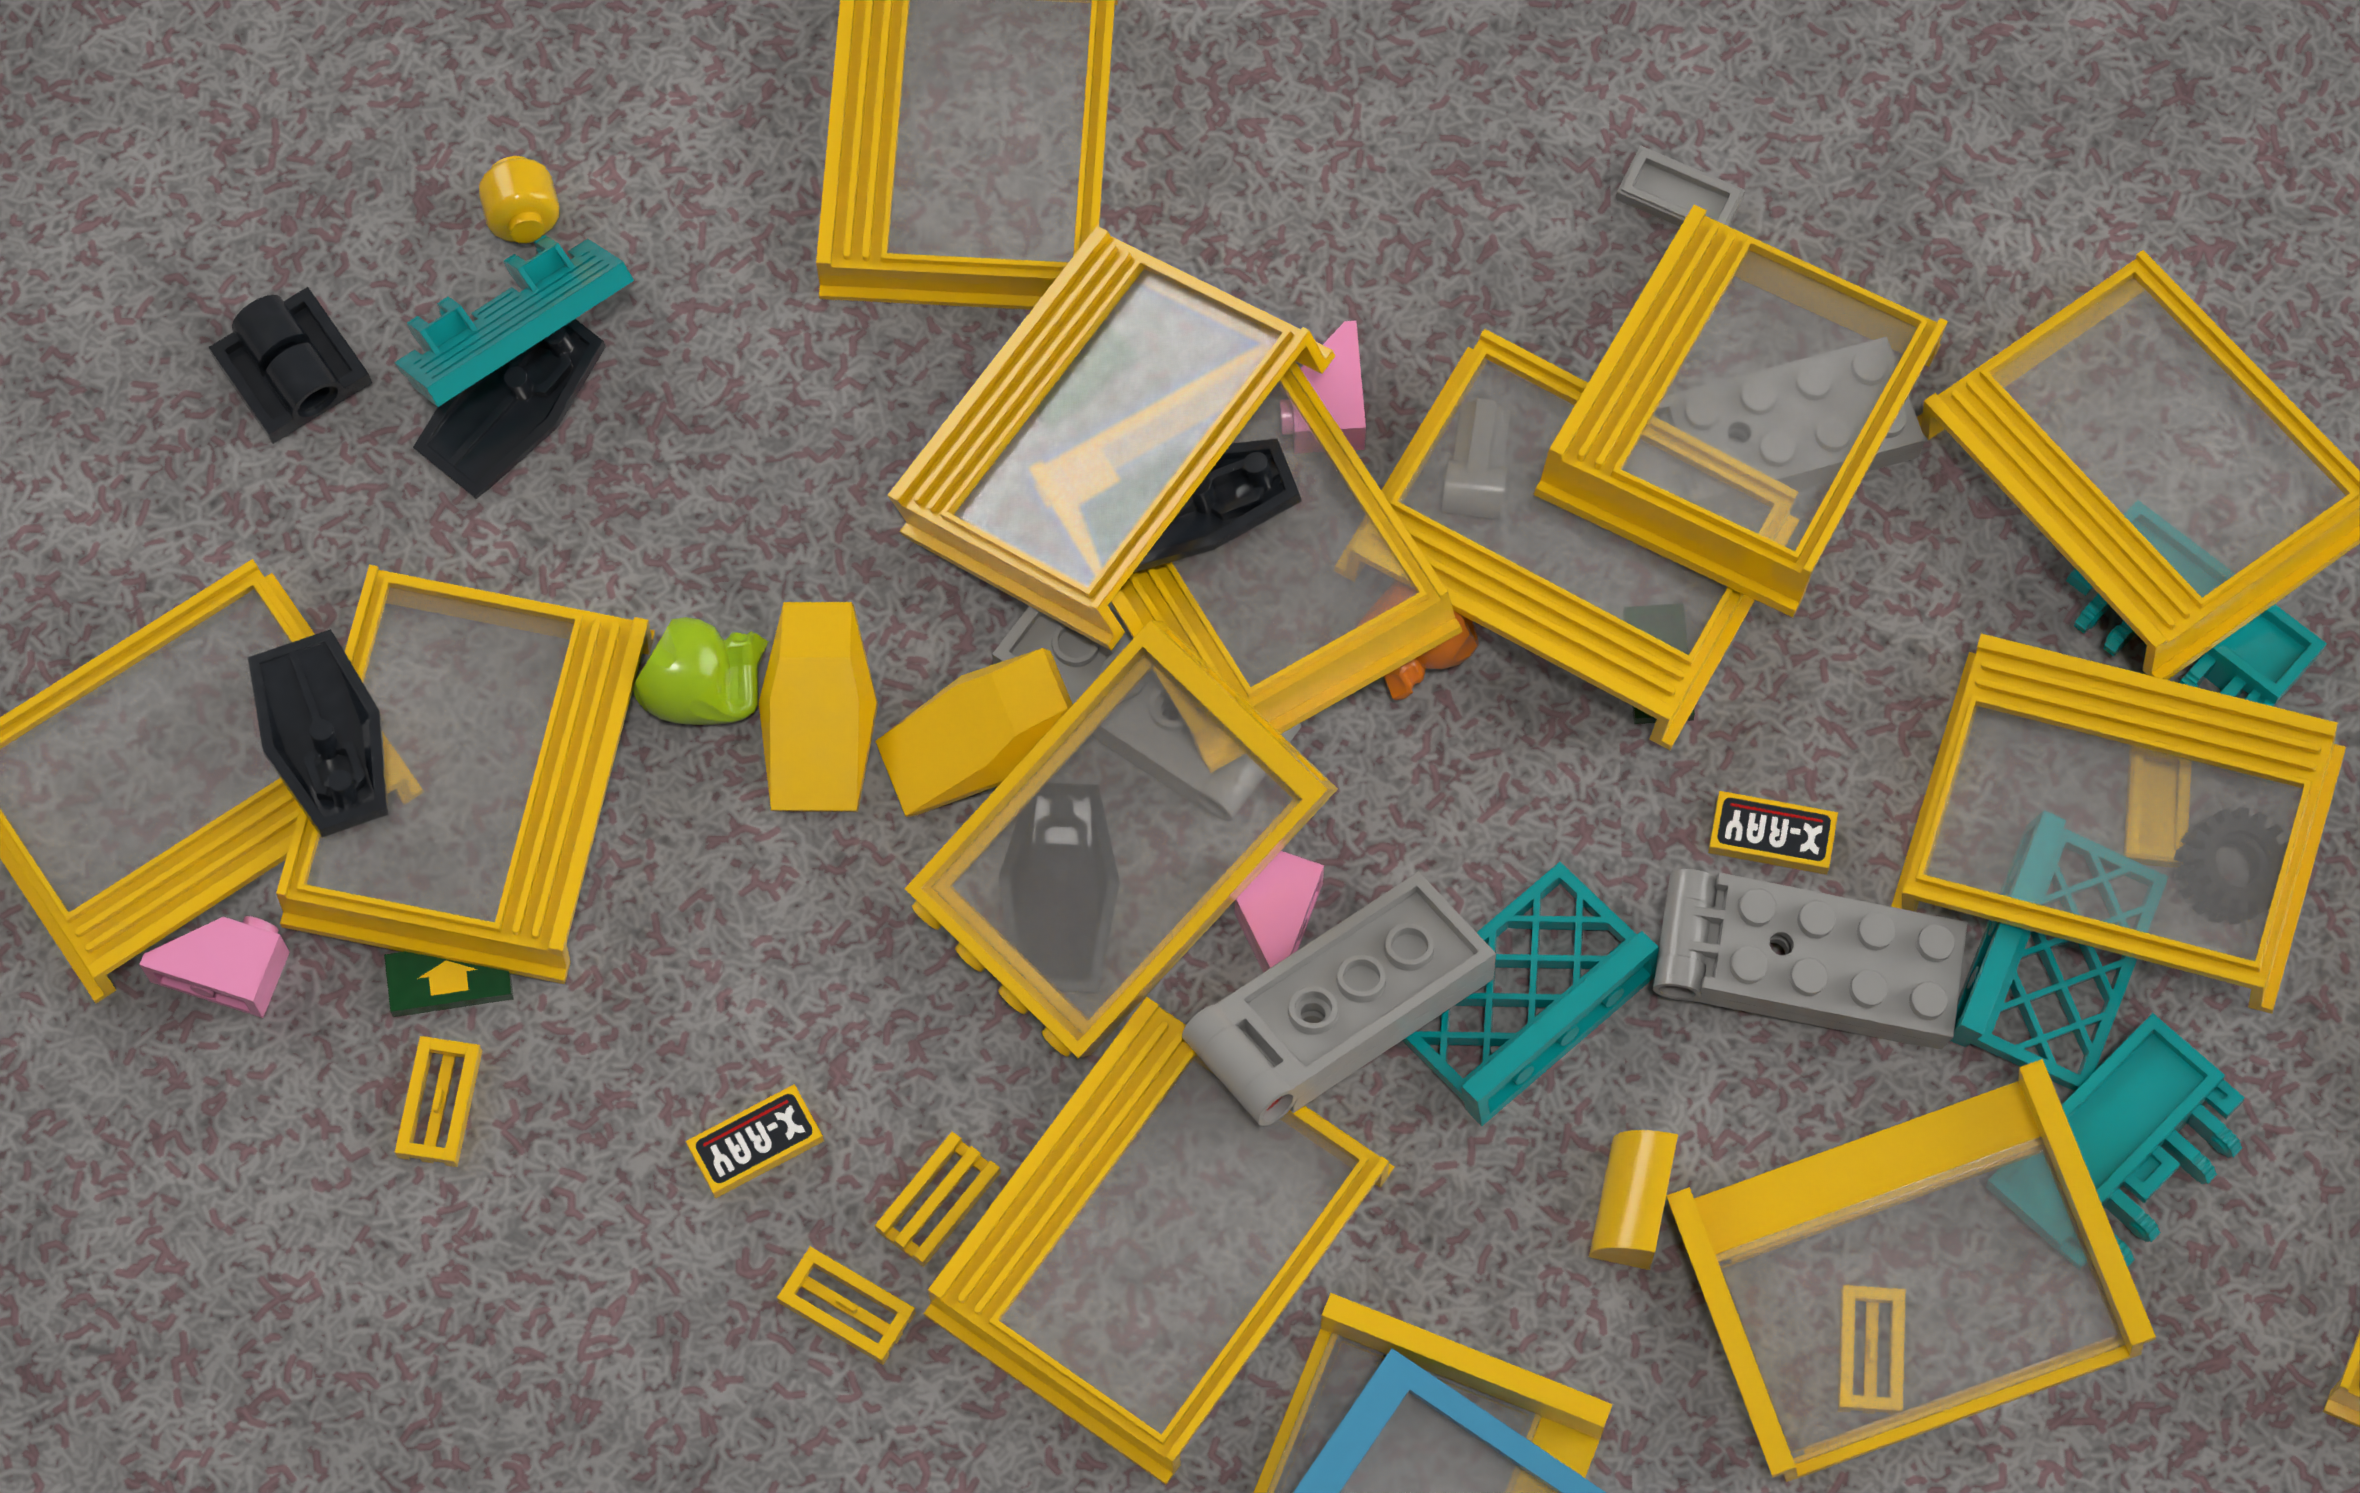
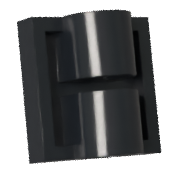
(288, 362)

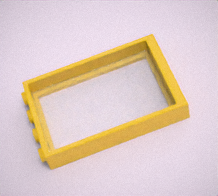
(1118, 840)

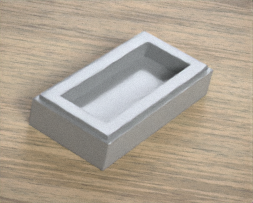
(1672, 188)

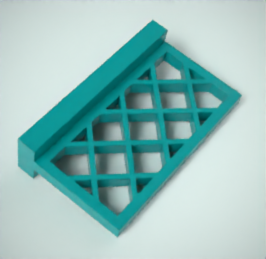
(1996, 972)
(1567, 1015)

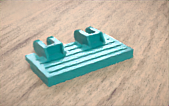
(551, 296)
(2258, 658)
(2131, 1120)

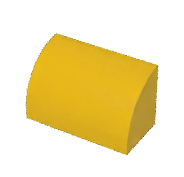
(1633, 1197)

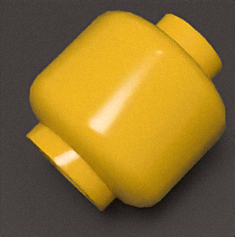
(519, 199)

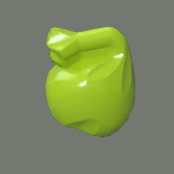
(700, 675)

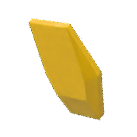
(817, 709)
(973, 731)

